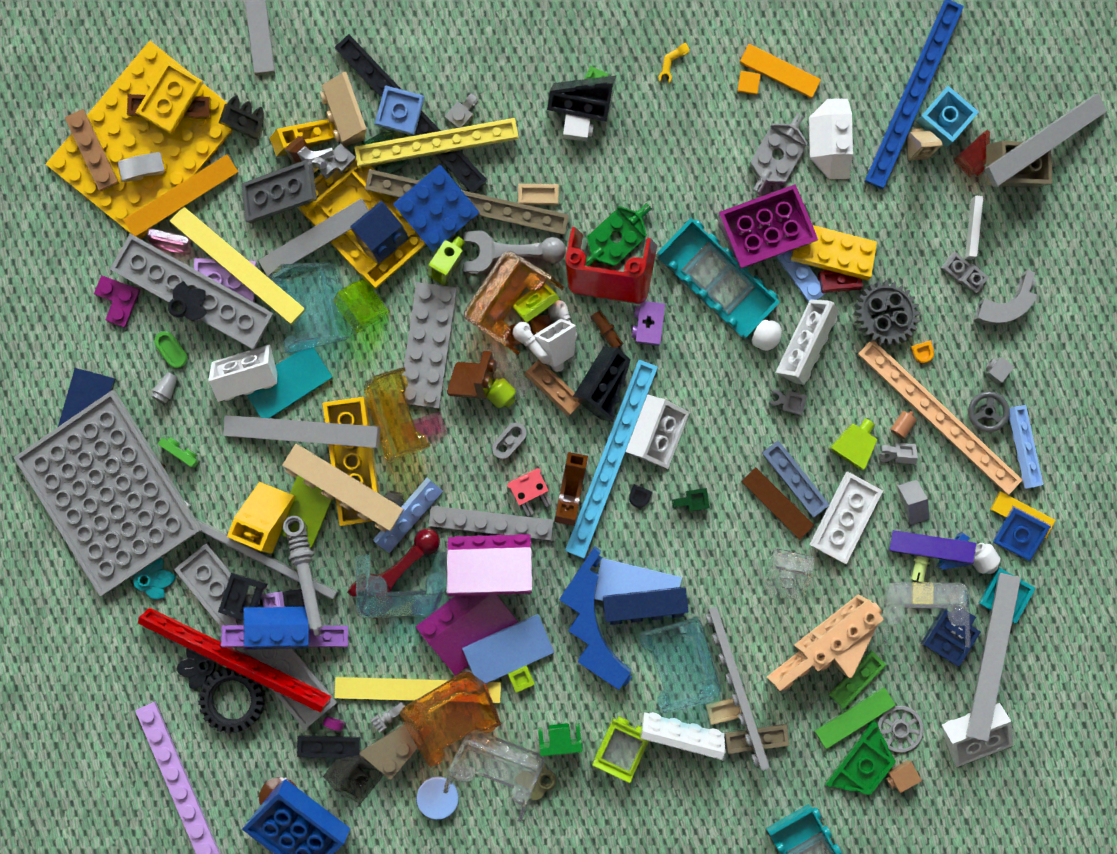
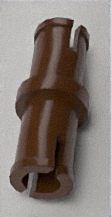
(606, 329)

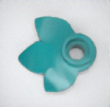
(157, 579)

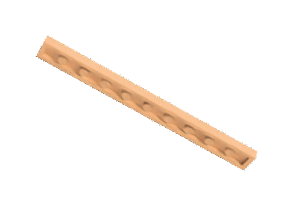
(939, 417)

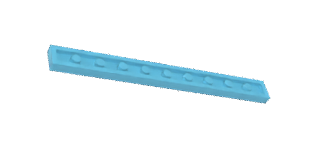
(611, 458)

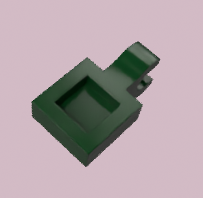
(695, 500)

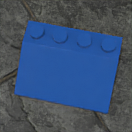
(295, 824)

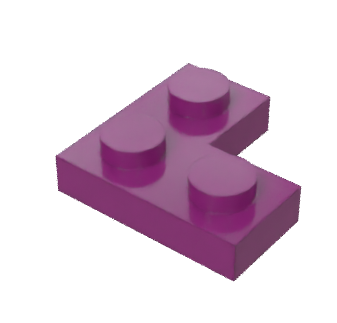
(122, 298)

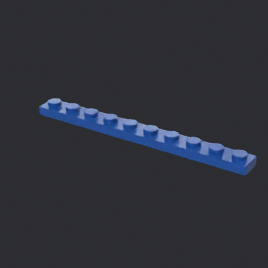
(913, 93)

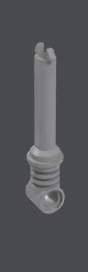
(301, 557)

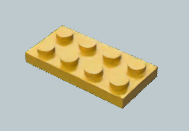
(838, 253)

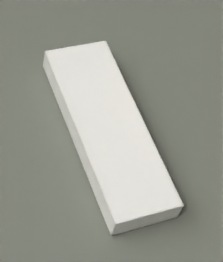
(974, 227)

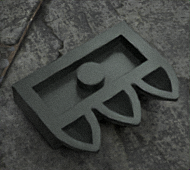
(242, 118)

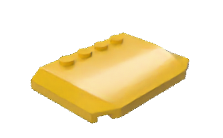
(340, 192)

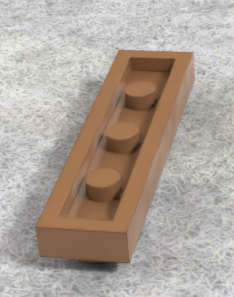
(91, 150)

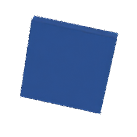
(1021, 533)

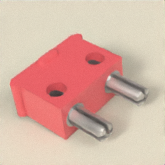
(527, 485)

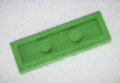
(865, 672)

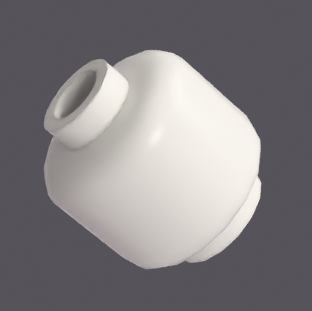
(986, 559)

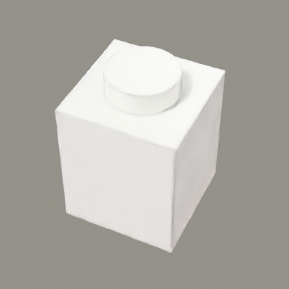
(577, 128)

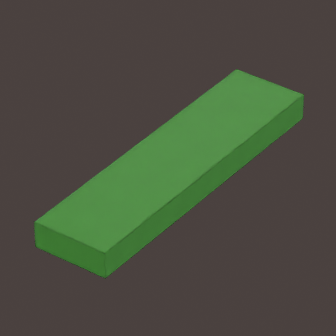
(854, 718)

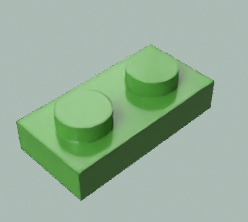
(172, 446)

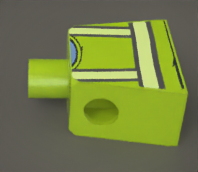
(446, 260)

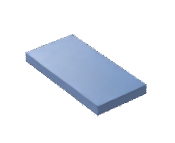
(626, 578)

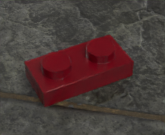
(838, 282)

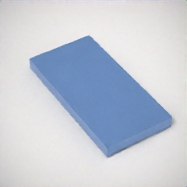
(508, 649)

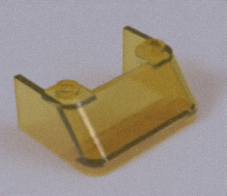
(392, 415)

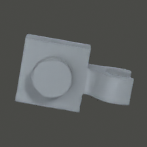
(461, 114)
(339, 161)
(901, 452)

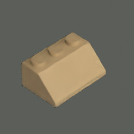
(343, 110)

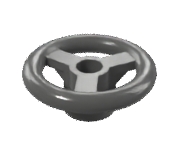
(1001, 421)

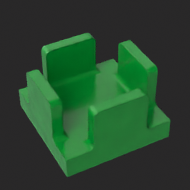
(560, 740)

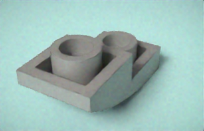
(139, 166)
(964, 273)

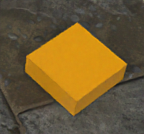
(748, 82)

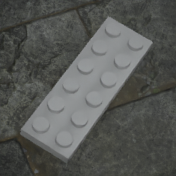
(428, 343)

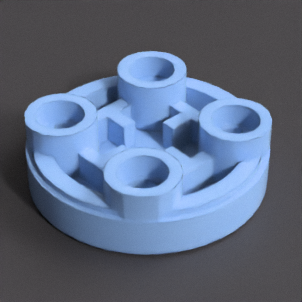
(433, 801)

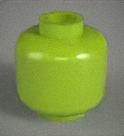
(501, 393)

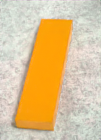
(779, 71)

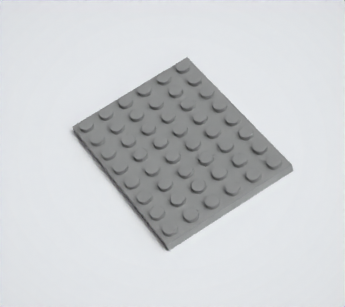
(107, 493)

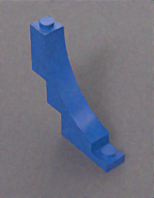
(581, 598)

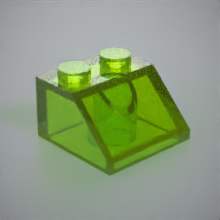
(360, 305)

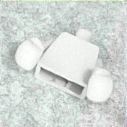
(553, 343)

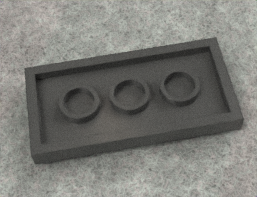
(279, 191)

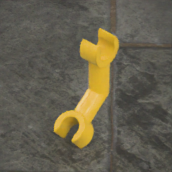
(680, 51)

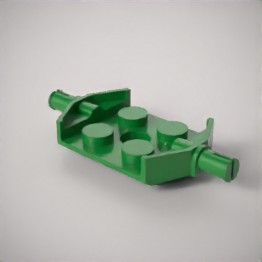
(628, 224)

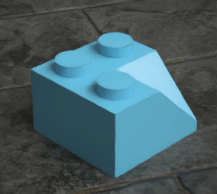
(947, 116)

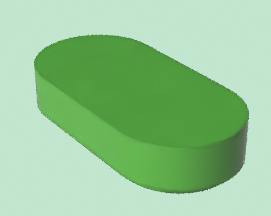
(171, 349)

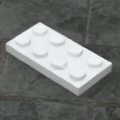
(846, 517)
(683, 735)

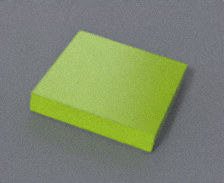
(535, 302)

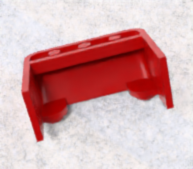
(625, 286)

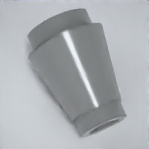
(164, 389)

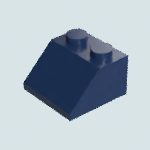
(379, 232)

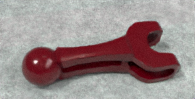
(425, 542)

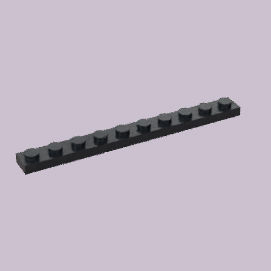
(377, 79)

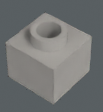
(998, 369)

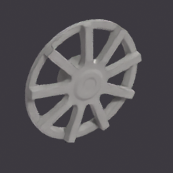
(901, 728)

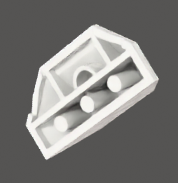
(832, 138)

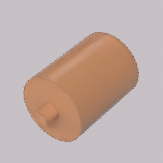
(903, 424)

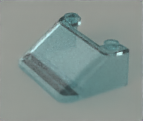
(314, 289)

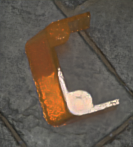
(500, 293)

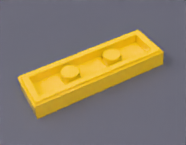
(1004, 503)

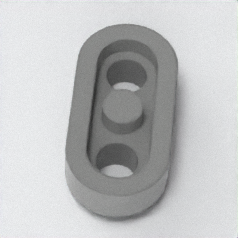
(509, 440)

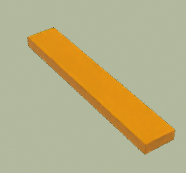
(180, 195)

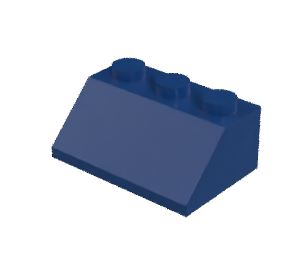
(275, 628)

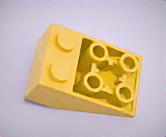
(261, 518)

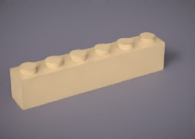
(343, 487)

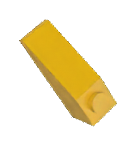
(312, 132)

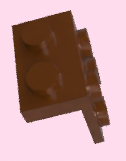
(472, 379)

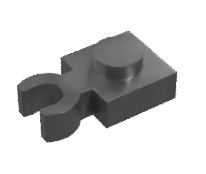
(791, 402)

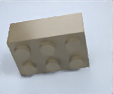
(1032, 176)

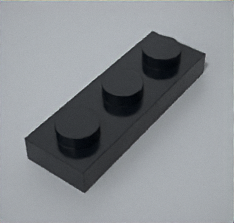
(328, 746)

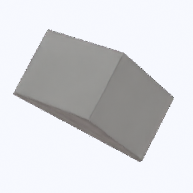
(914, 501)

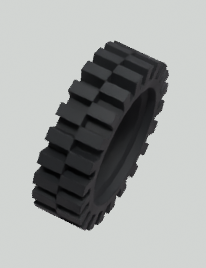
(217, 720)

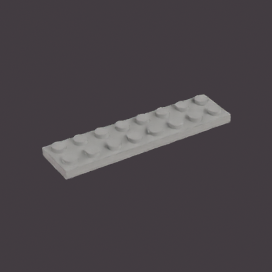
(161, 273)

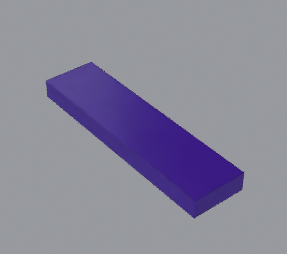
(933, 547)

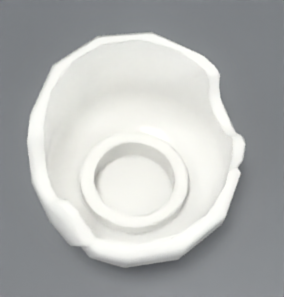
(767, 335)

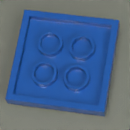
(436, 207)

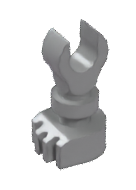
(380, 722)

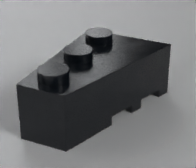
(583, 97)
(603, 382)

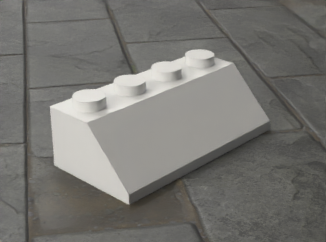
(808, 341)

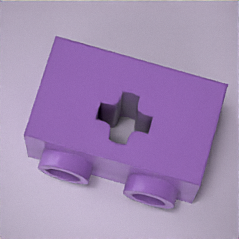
(655, 313)

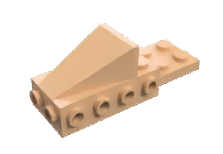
(837, 639)

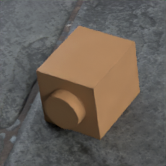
(903, 776)

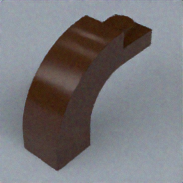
(571, 489)

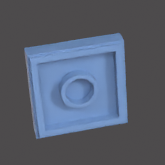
(399, 110)

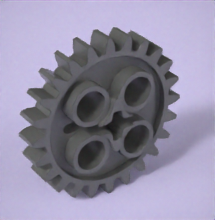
(893, 331)

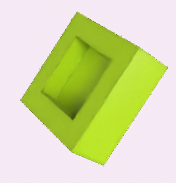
(521, 679)

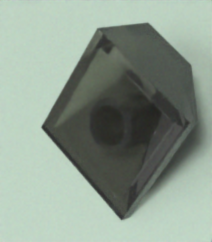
(353, 777)

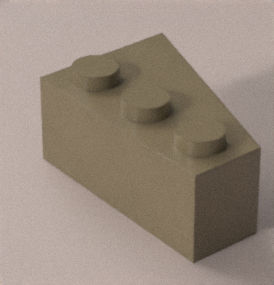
(390, 751)

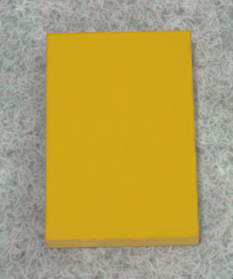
(169, 97)

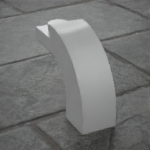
(1000, 313)

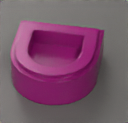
(333, 723)

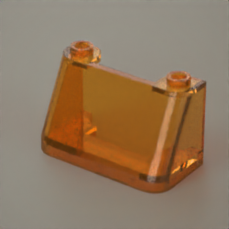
(449, 715)

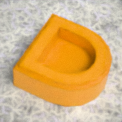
(923, 352)

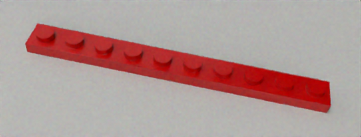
(234, 660)

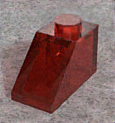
(974, 156)

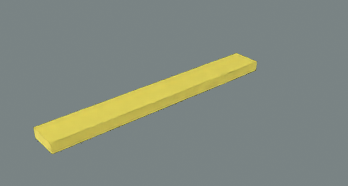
(436, 142)
(237, 266)
(395, 688)

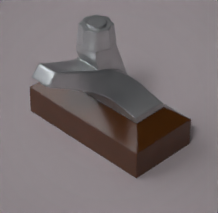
(299, 151)

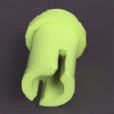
(920, 566)

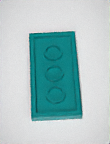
(295, 379)

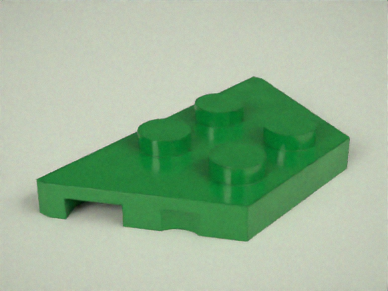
(864, 763)

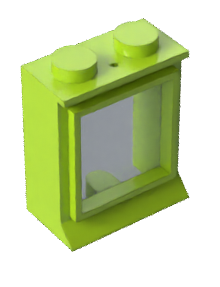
(620, 749)

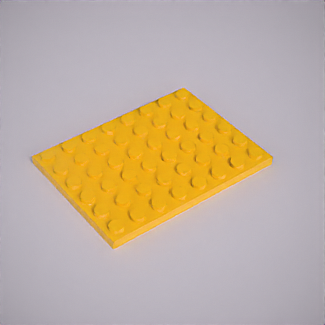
(132, 136)

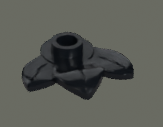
(190, 300)
(193, 668)

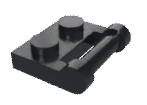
(236, 594)

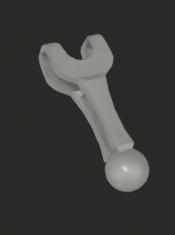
(550, 250)

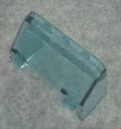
(376, 602)

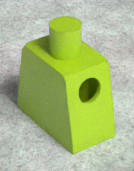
(855, 444)

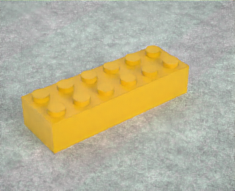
(352, 460)

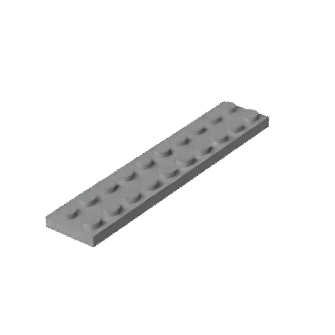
(207, 579)

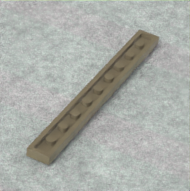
(487, 206)

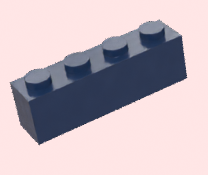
(645, 604)

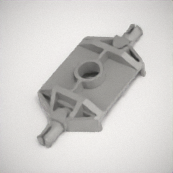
(779, 137)

